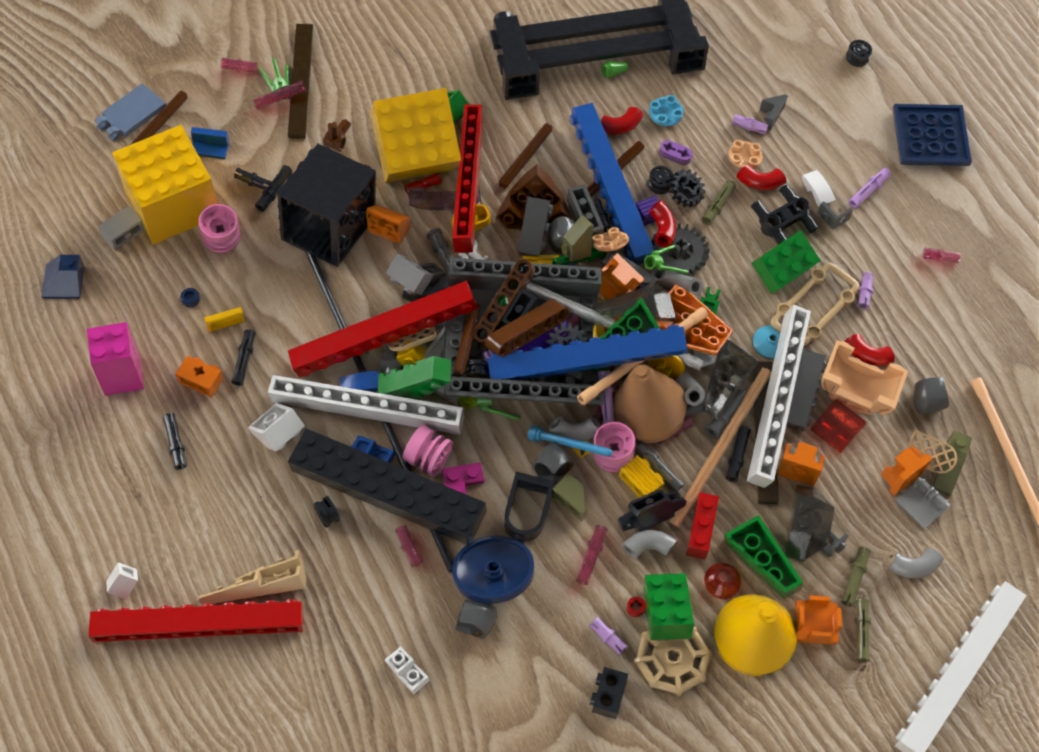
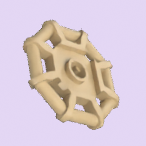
(672, 669)

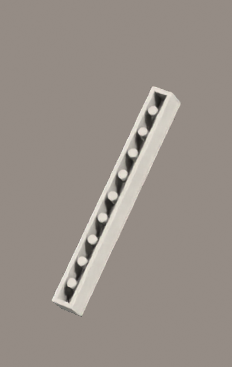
(778, 397)
(366, 404)
(961, 669)

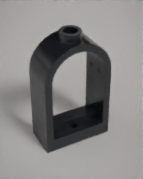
(530, 483)

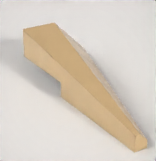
(276, 578)

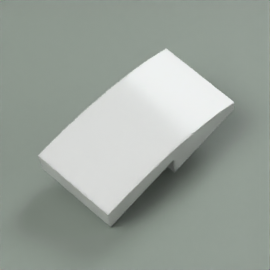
(817, 184)
(407, 670)

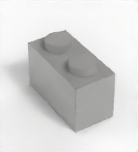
(121, 228)
(408, 274)

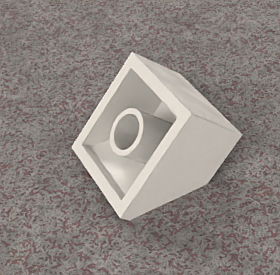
(276, 426)

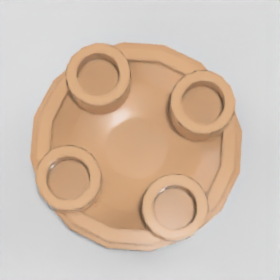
(745, 153)
(610, 240)

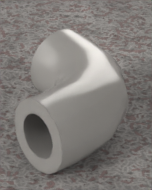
(670, 279)
(693, 391)
(578, 431)
(649, 540)
(917, 567)

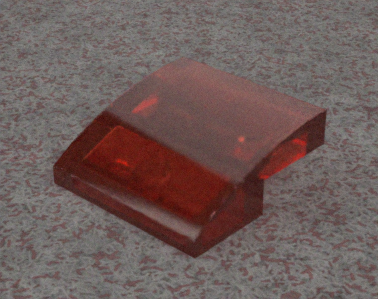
(838, 425)

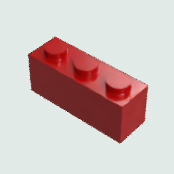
(702, 525)

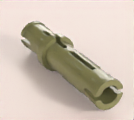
(715, 207)
(858, 569)
(862, 621)

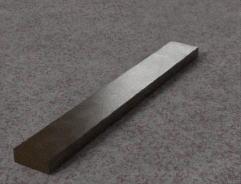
(301, 71)
(769, 494)

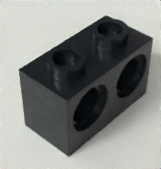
(612, 693)

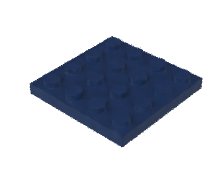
(931, 135)

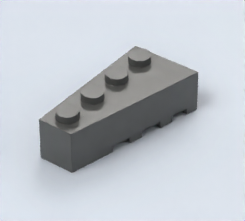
(806, 385)

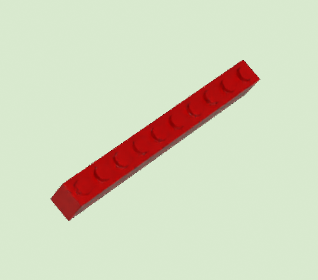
(468, 179)
(382, 329)
(196, 621)

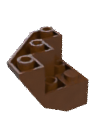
(534, 184)

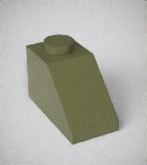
(578, 240)
(570, 494)

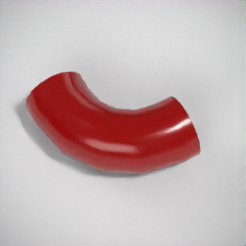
(622, 124)
(761, 181)
(665, 223)
(868, 354)

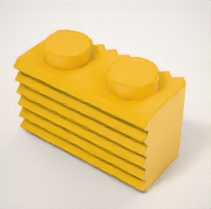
(640, 477)

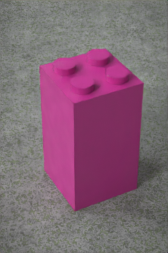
(115, 358)

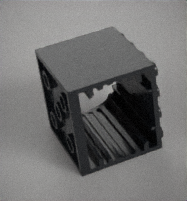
(326, 204)

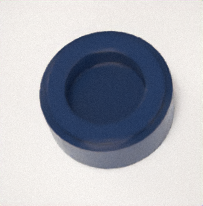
(190, 297)

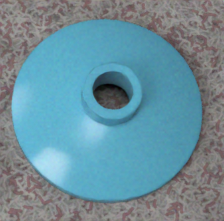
(763, 343)

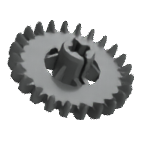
(687, 240)

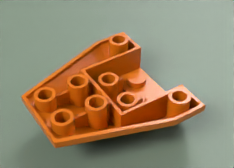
(708, 334)

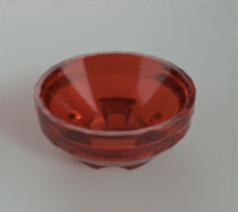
(722, 589)

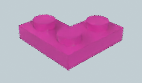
(462, 476)

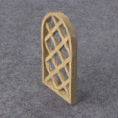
(403, 346)
(910, 444)

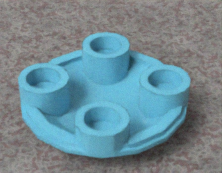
(666, 111)

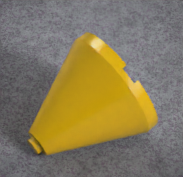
(755, 635)

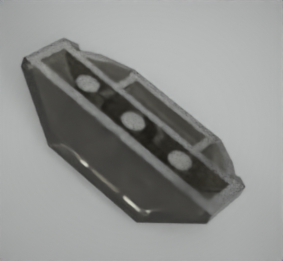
(809, 524)

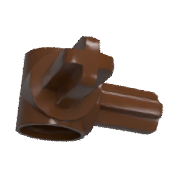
(335, 136)

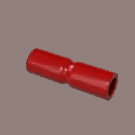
(425, 182)

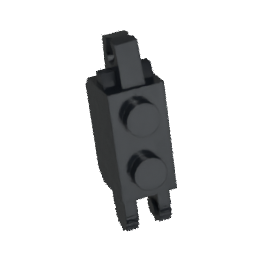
(651, 510)

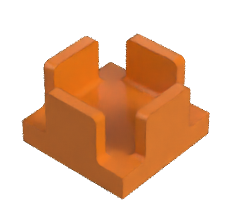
(618, 278)
(801, 465)
(909, 467)
(817, 620)

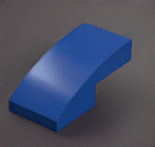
(361, 381)
(370, 447)

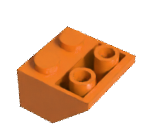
(387, 223)

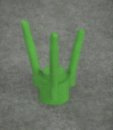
(278, 82)
(656, 262)
(484, 404)

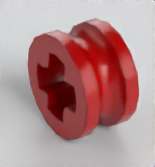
(640, 601)

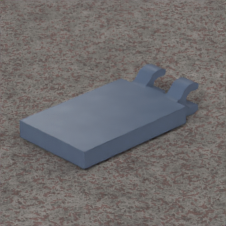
(130, 112)

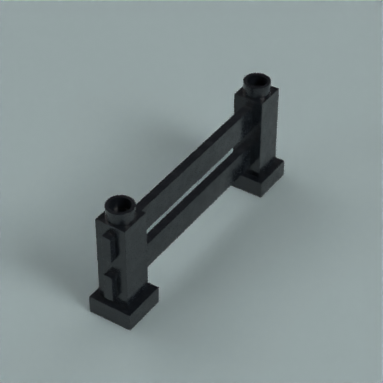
(522, 67)

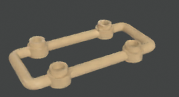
(817, 277)

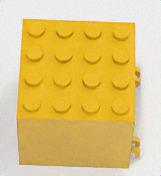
(415, 135)
(165, 183)

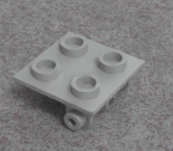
(923, 502)

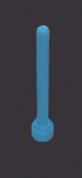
(538, 434)

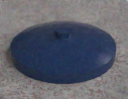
(493, 569)

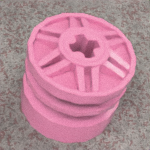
(219, 228)
(615, 437)
(427, 450)

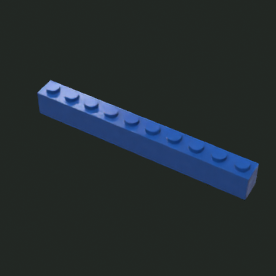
(611, 182)
(589, 355)

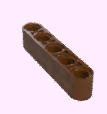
(504, 291)
(527, 328)

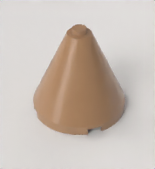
(650, 404)

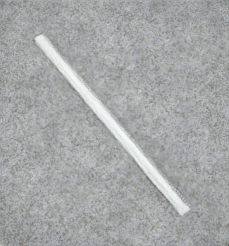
(602, 321)

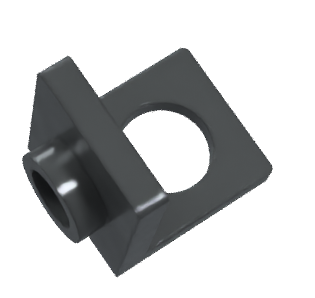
(831, 218)
(837, 544)

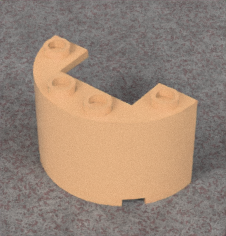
(861, 385)

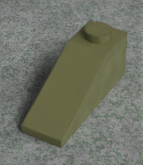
(946, 482)

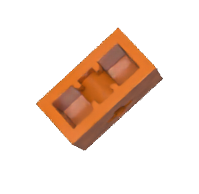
(199, 376)

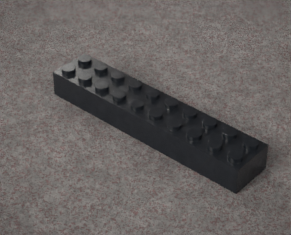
(388, 486)

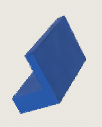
(210, 142)

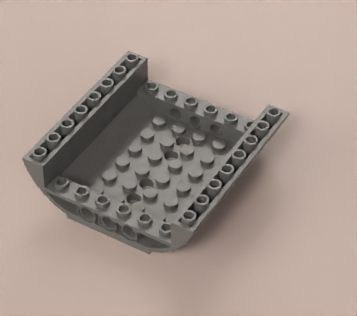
(485, 279)

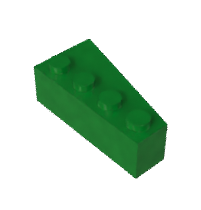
(634, 319)
(416, 379)
(763, 554)

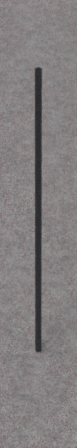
(387, 426)

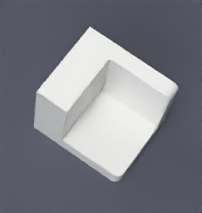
(122, 581)

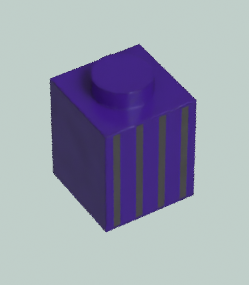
(643, 208)

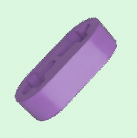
(675, 152)

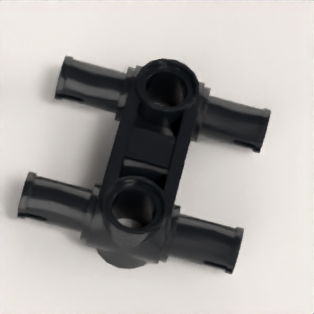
(784, 215)

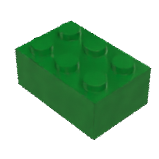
(785, 261)
(668, 606)

